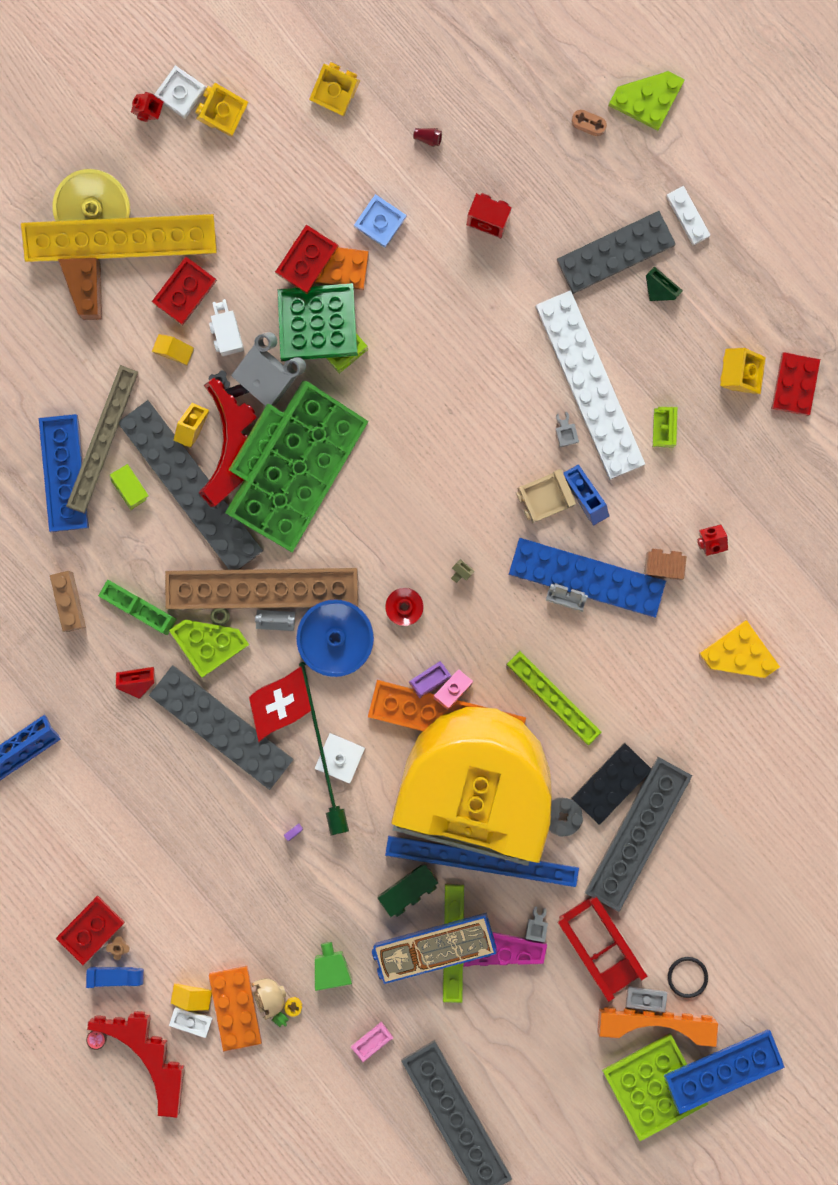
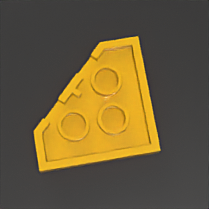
(740, 653)

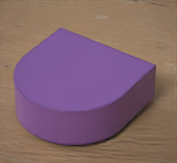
(293, 832)

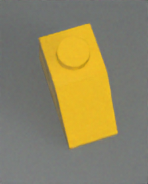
(190, 425)

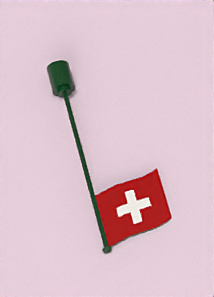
(284, 704)

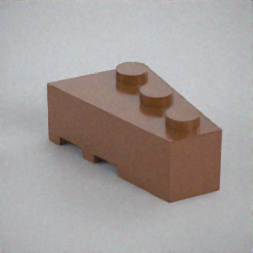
(84, 284)

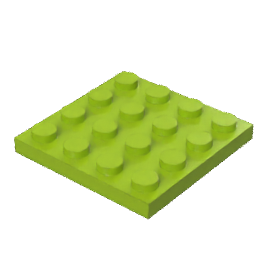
(642, 1088)

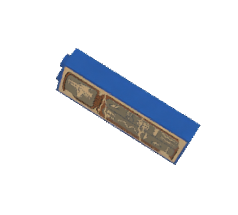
(434, 948)

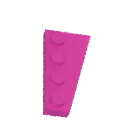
(513, 951)

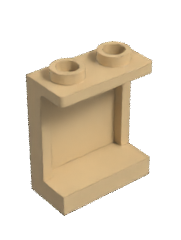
(546, 496)

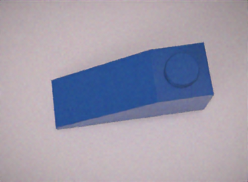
(586, 495)

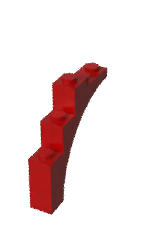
(233, 421)
(134, 1034)

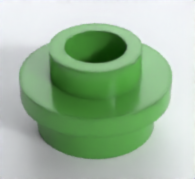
(280, 1019)

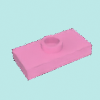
(453, 689)
(372, 1041)

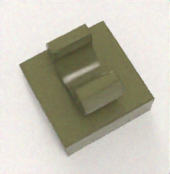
(462, 571)

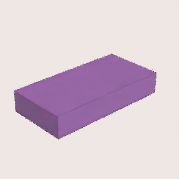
(430, 679)

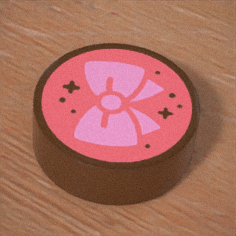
(96, 1040)

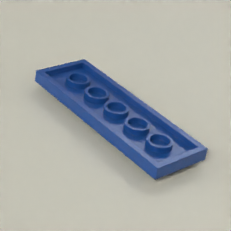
(61, 468)
(724, 1071)

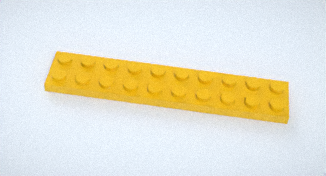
(119, 237)

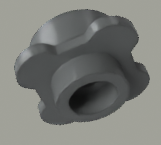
(221, 376)

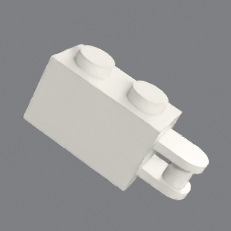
(226, 330)

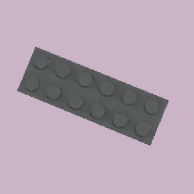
(616, 252)

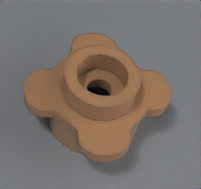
(118, 942)

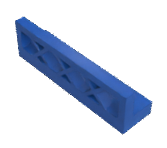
(25, 751)

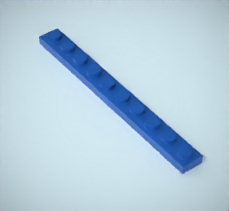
(471, 860)

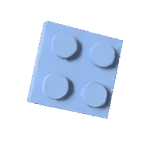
(380, 221)

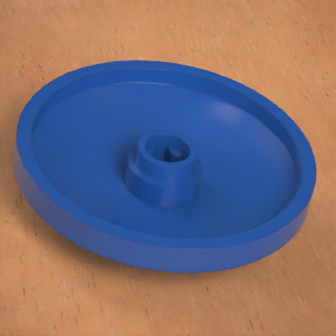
(335, 638)

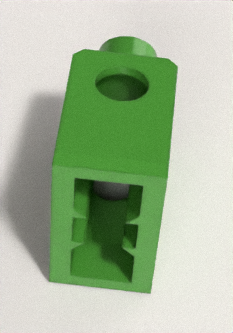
(331, 968)

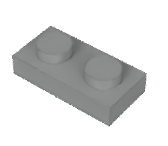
(646, 999)

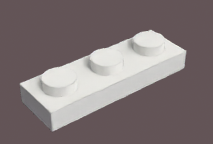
(688, 215)

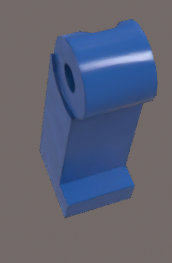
(114, 976)

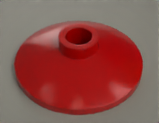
(394, 603)

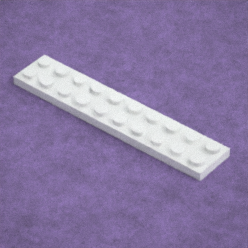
(590, 385)

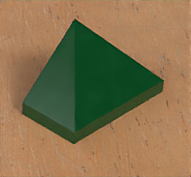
(661, 287)

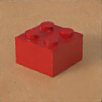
(489, 215)

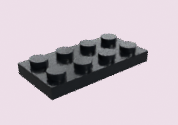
(611, 783)

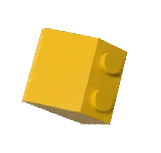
(742, 370)

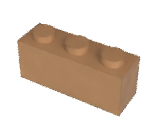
(67, 601)

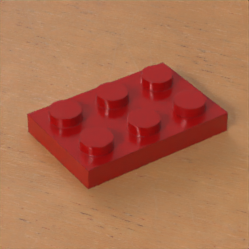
(306, 259)
(184, 291)
(795, 383)
(90, 930)

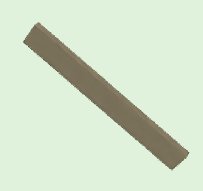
(102, 439)

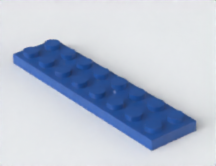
(595, 578)

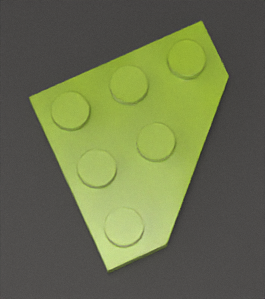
(648, 98)
(208, 644)

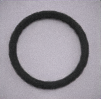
(705, 977)

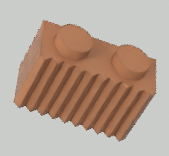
(665, 565)

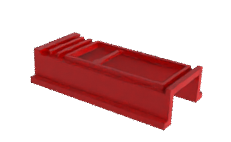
(620, 973)

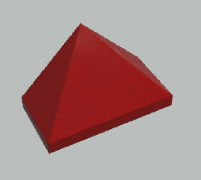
(135, 681)

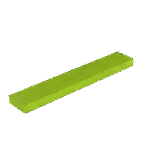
(553, 698)
(454, 974)

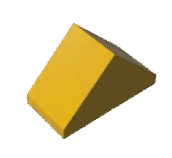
(173, 349)
(191, 997)

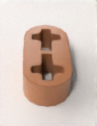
(590, 118)

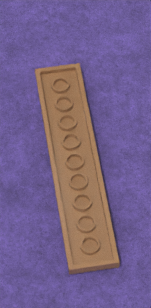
(259, 588)

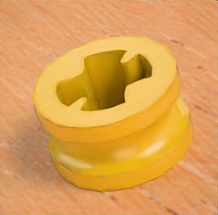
(298, 1003)

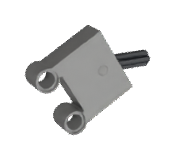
(263, 373)

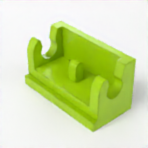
(342, 363)
(665, 427)
(128, 486)

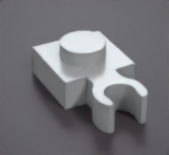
(566, 433)
(536, 929)

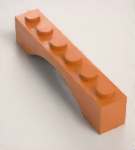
(617, 1023)

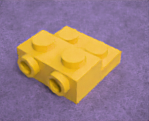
(334, 88)
(221, 109)

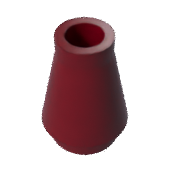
(429, 136)

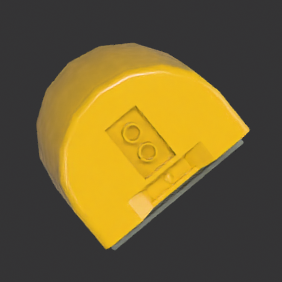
(477, 786)

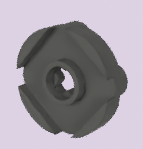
(574, 817)

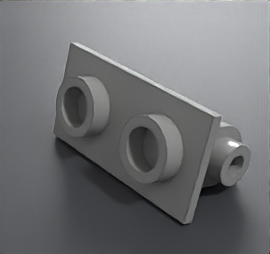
(558, 595)
(275, 620)

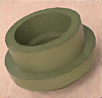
(216, 621)

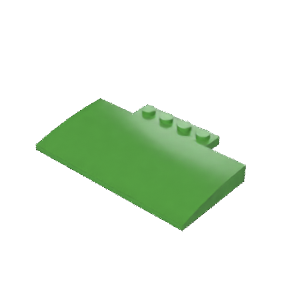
(292, 463)

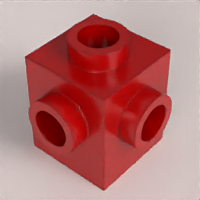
(146, 106)
(713, 540)

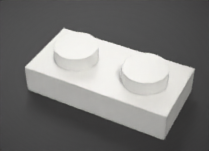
(190, 1022)

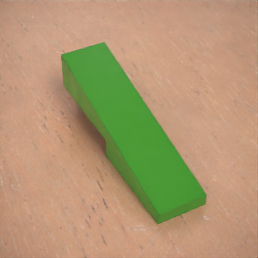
(137, 607)

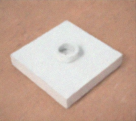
(180, 92)
(341, 757)

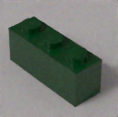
(408, 890)

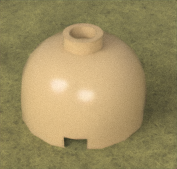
(269, 997)

